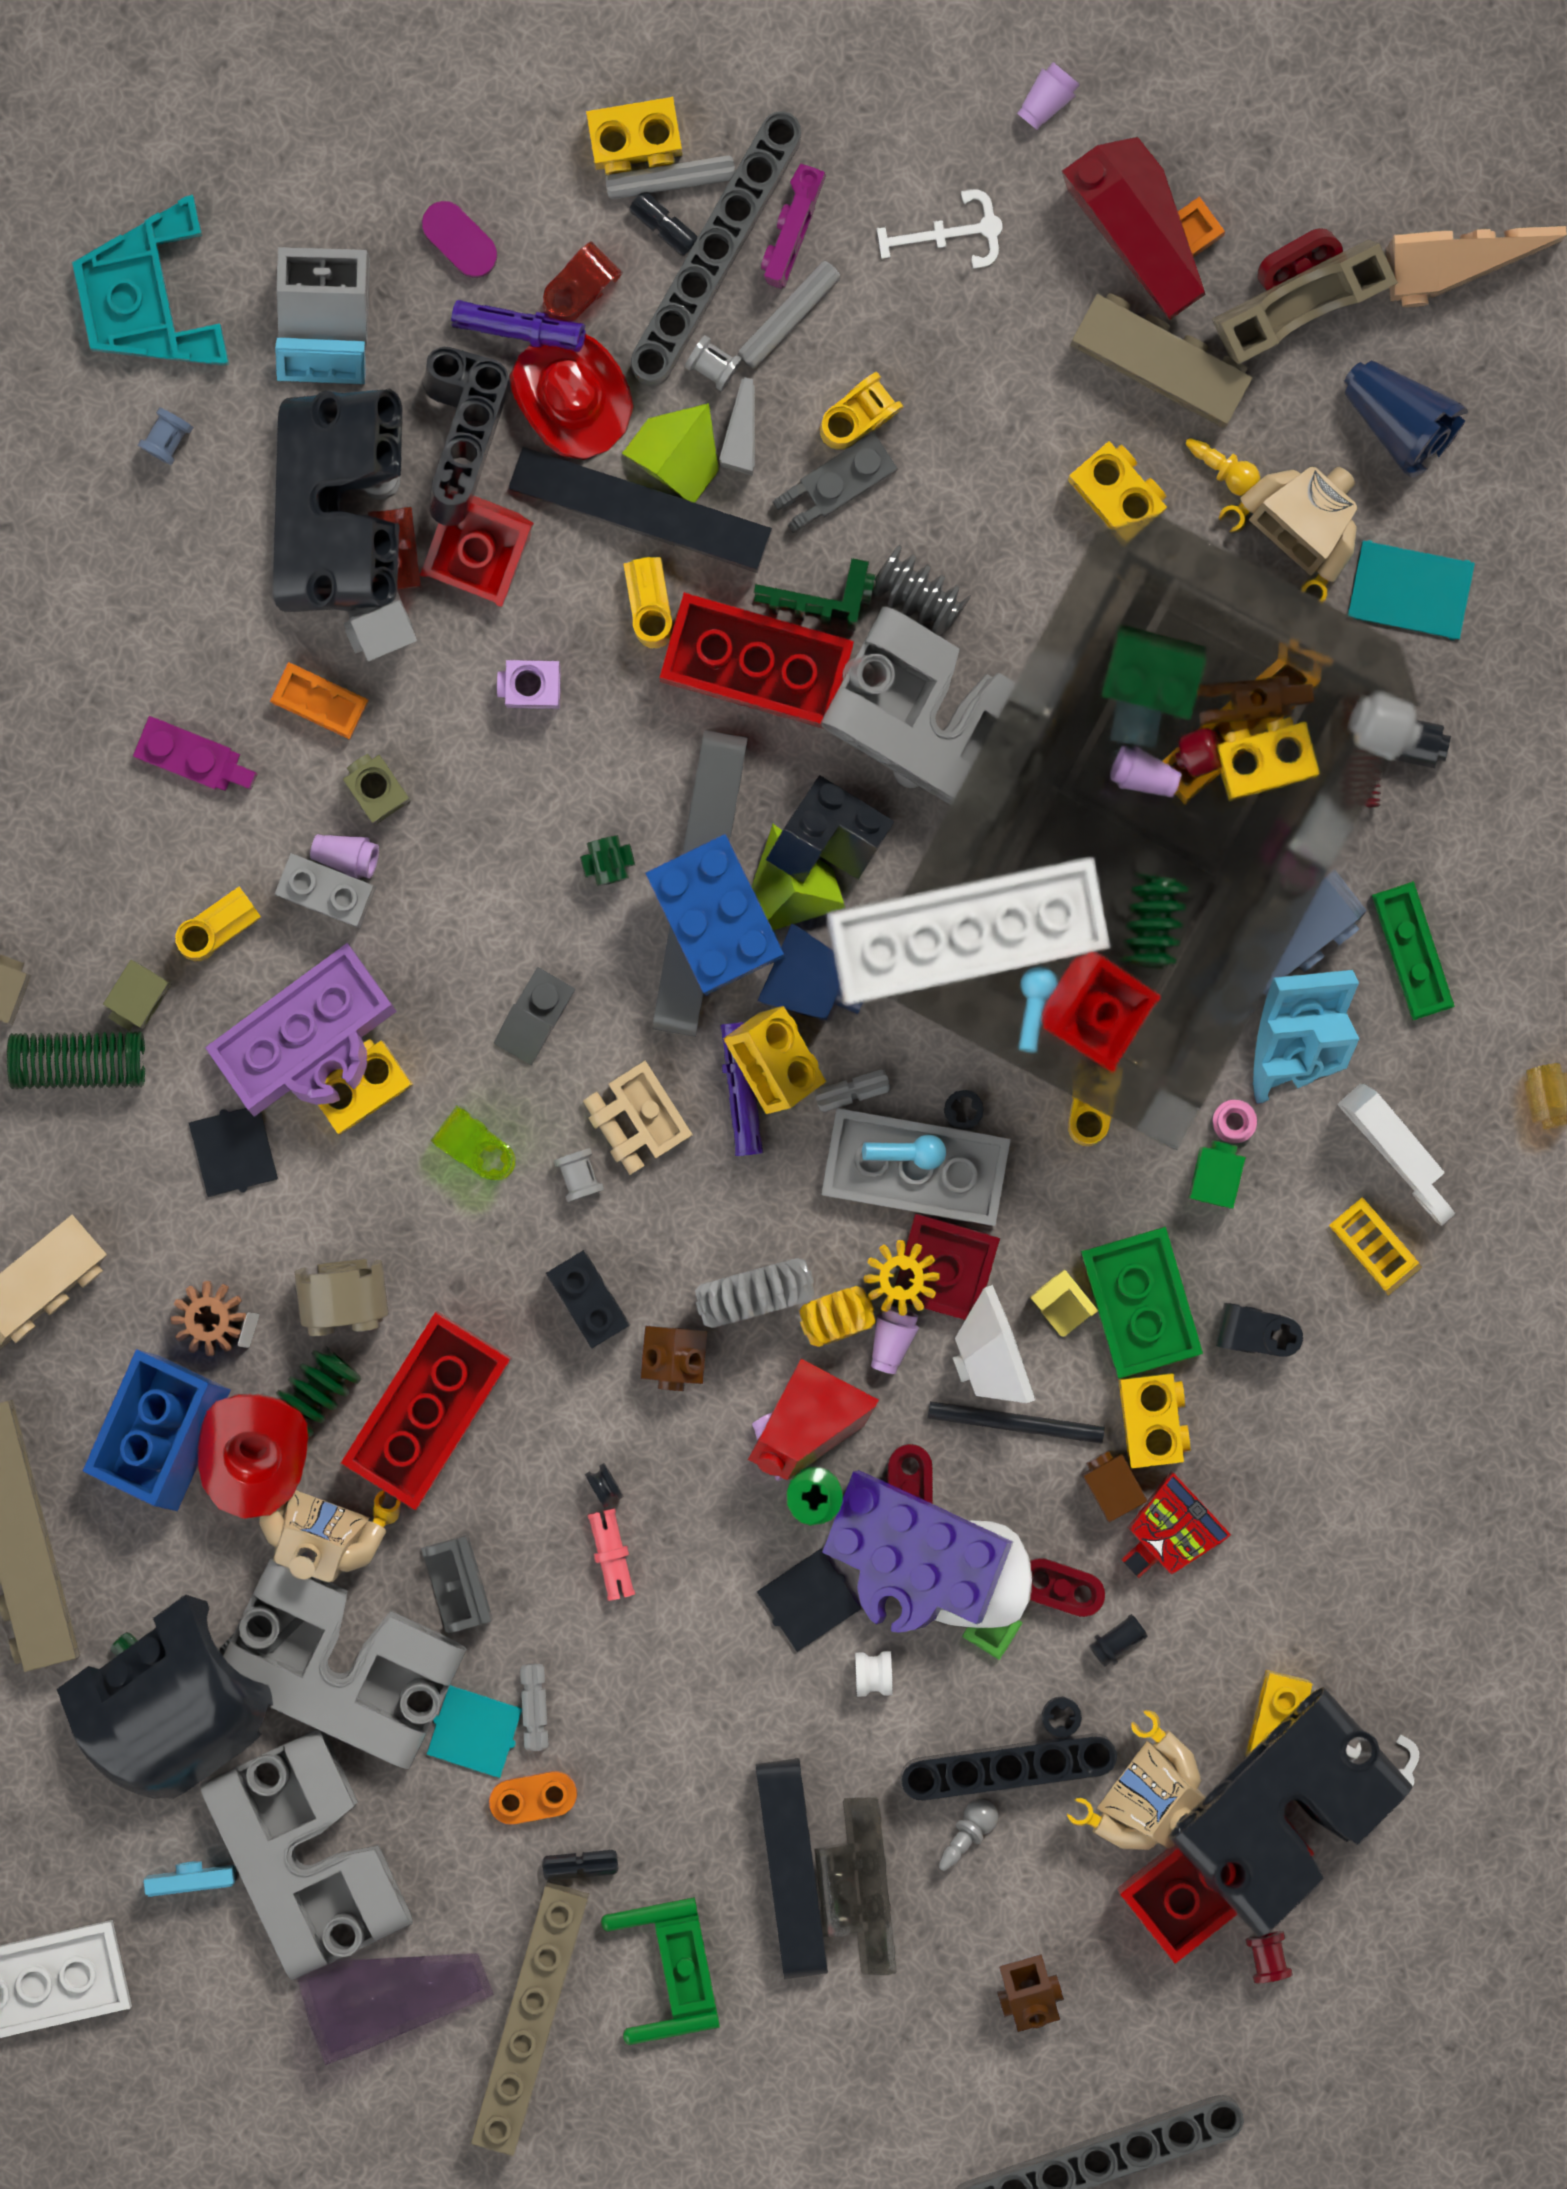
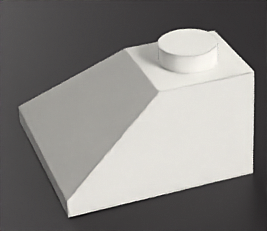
(990, 1353)

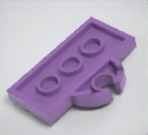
(304, 1035)

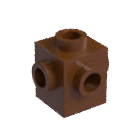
(673, 1356)
(1029, 1993)

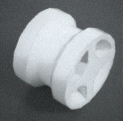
(873, 1673)

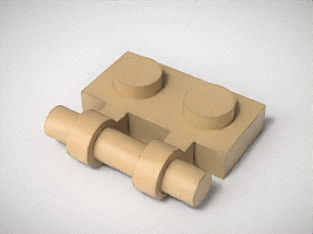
(649, 1110)

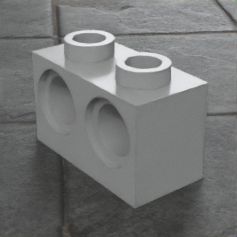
(380, 629)
(325, 890)

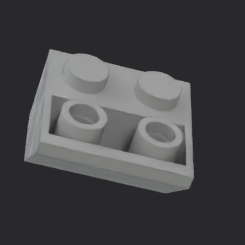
(323, 293)

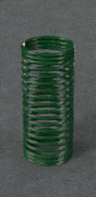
(20, 1044)

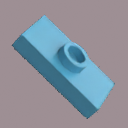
(320, 360)
(188, 1878)

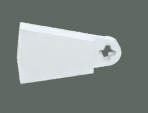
(1398, 1147)

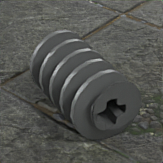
(918, 592)

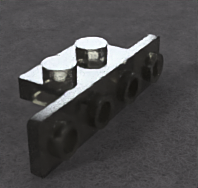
(856, 1887)

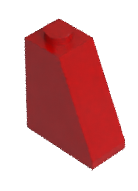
(810, 1420)

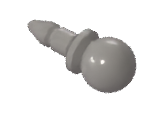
(979, 1819)

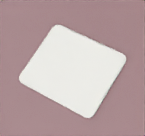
(248, 1330)

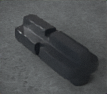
(656, 216)
(590, 1864)

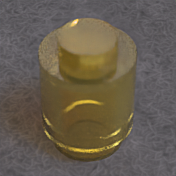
(1547, 1095)

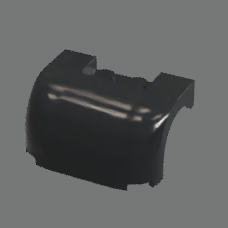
(165, 1707)

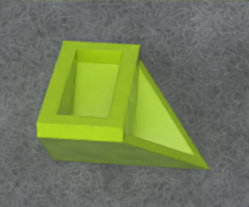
(677, 450)
(788, 899)

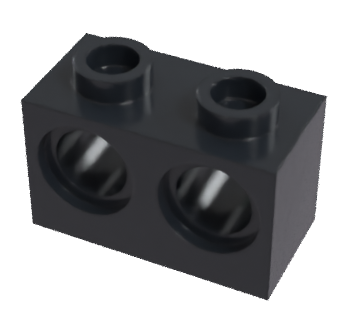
(588, 1299)

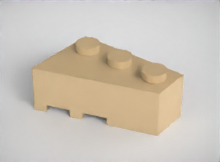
(44, 1276)

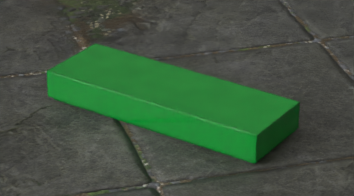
(1412, 950)

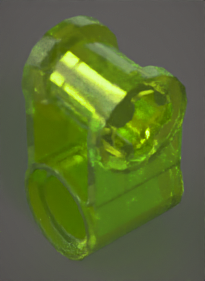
(469, 1140)

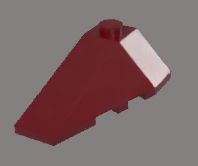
(1135, 212)

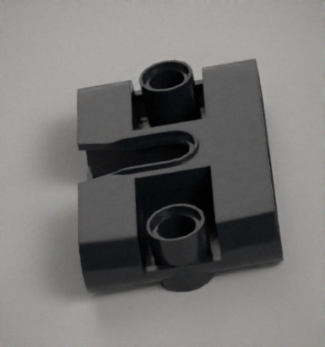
(323, 450)
(1246, 1820)

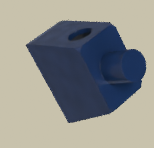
(805, 978)

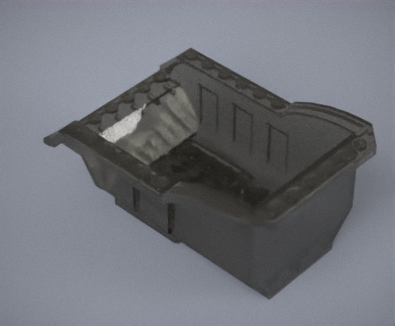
(1256, 850)

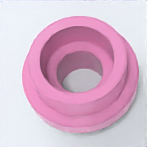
(1248, 1126)

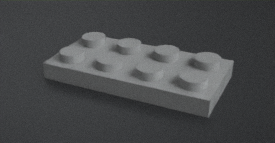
(961, 1188)

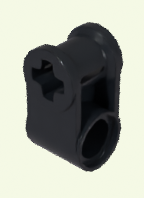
(1250, 1331)

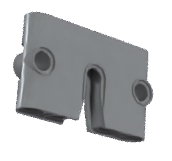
(898, 711)
(371, 1699)
(295, 1899)

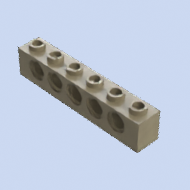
(530, 2018)

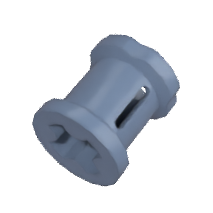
(165, 436)

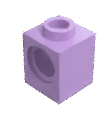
(549, 693)

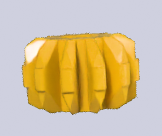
(898, 1292)
(837, 1316)

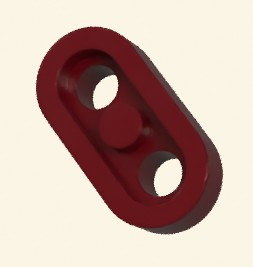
(1298, 257)
(918, 1484)
(1061, 1588)

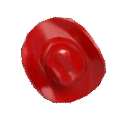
(573, 398)
(251, 1454)

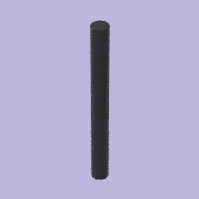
(1016, 1422)

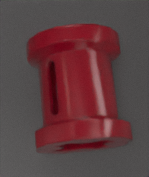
(1269, 1957)

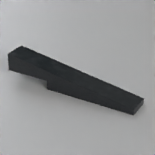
(641, 509)

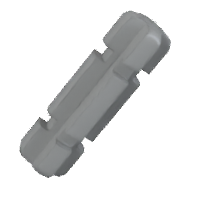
(534, 1707)

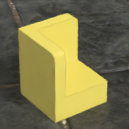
(1063, 1303)

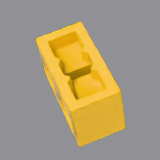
(632, 122)
(1109, 499)
(1269, 770)
(770, 1062)
(366, 1096)
(1140, 1421)
(1277, 1699)

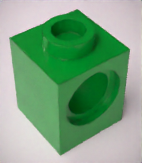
(1217, 1175)

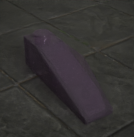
(374, 2000)

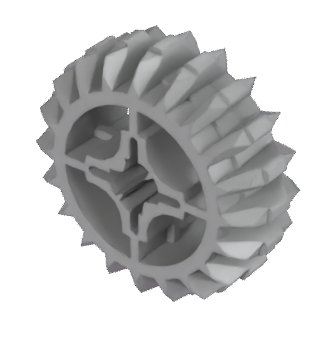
(754, 1292)

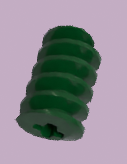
(1154, 922)
(319, 1386)

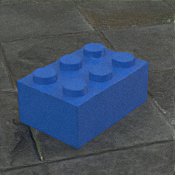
(715, 914)
(154, 1430)

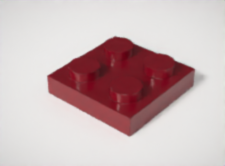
(961, 1259)

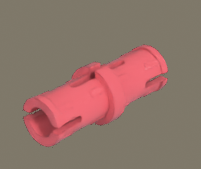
(611, 1554)

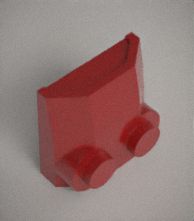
(479, 551)
(1098, 1009)

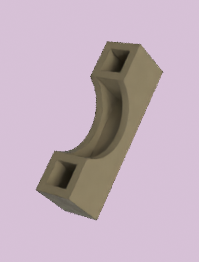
(1321, 289)

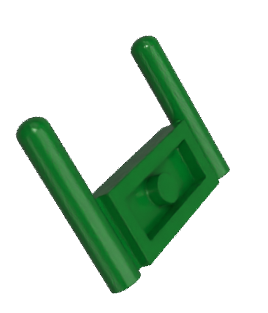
(683, 1966)

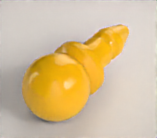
(1238, 475)

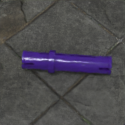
(536, 328)
(742, 1103)

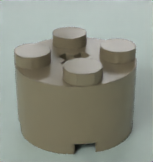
(341, 1296)

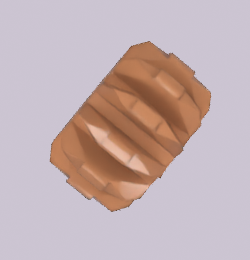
(199, 1330)

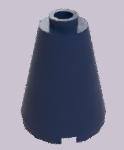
(1404, 414)

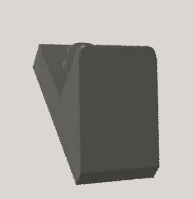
(534, 1015)

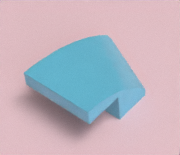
(1304, 1030)

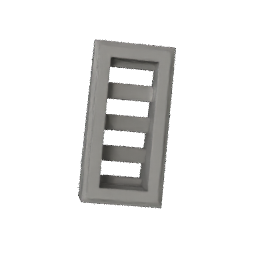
(739, 443)

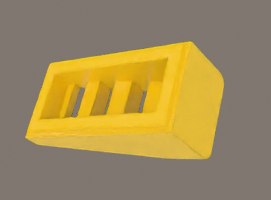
(1400, 1275)

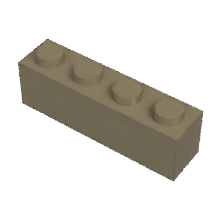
(1161, 360)

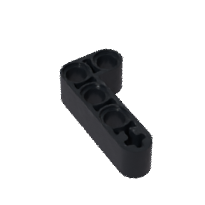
(463, 440)

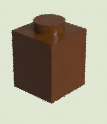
(1113, 1485)

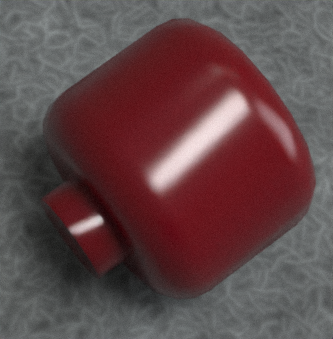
(1199, 752)

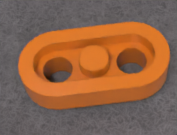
(532, 1797)

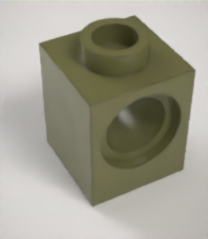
(375, 808)
(136, 996)

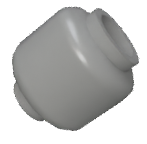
(1385, 725)

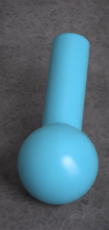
(1037, 986)
(926, 1152)

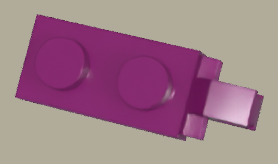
(793, 225)
(191, 756)

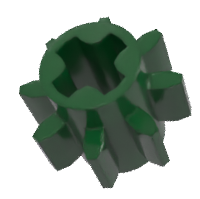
(607, 860)

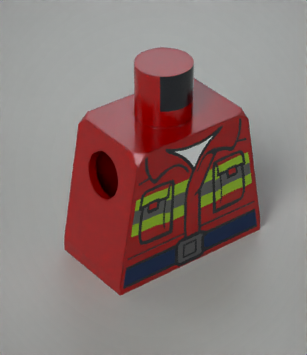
(1172, 1529)

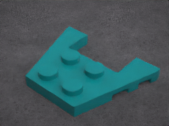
(128, 297)

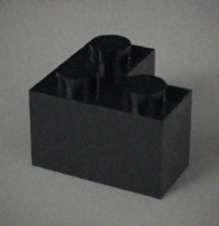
(829, 826)

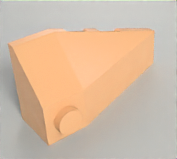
(1437, 263)

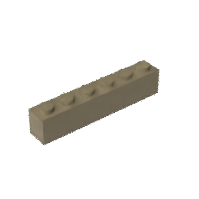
(27, 1563)

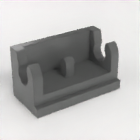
(457, 1584)

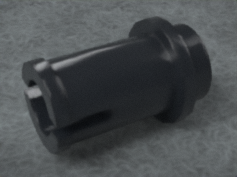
(1118, 1641)

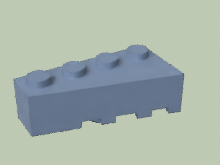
(1328, 917)

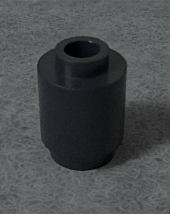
(1430, 746)

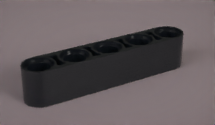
(1029, 1774)
(791, 1868)

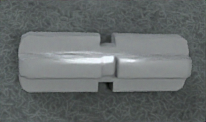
(861, 1088)

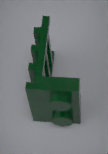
(857, 591)
(1154, 671)

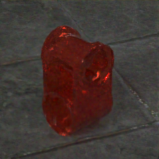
(583, 279)

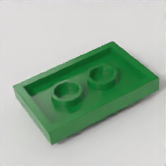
(1141, 1302)

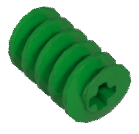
(803, 1482)

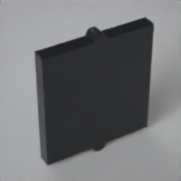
(233, 1151)
(808, 1600)

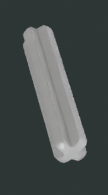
(670, 177)
(789, 314)

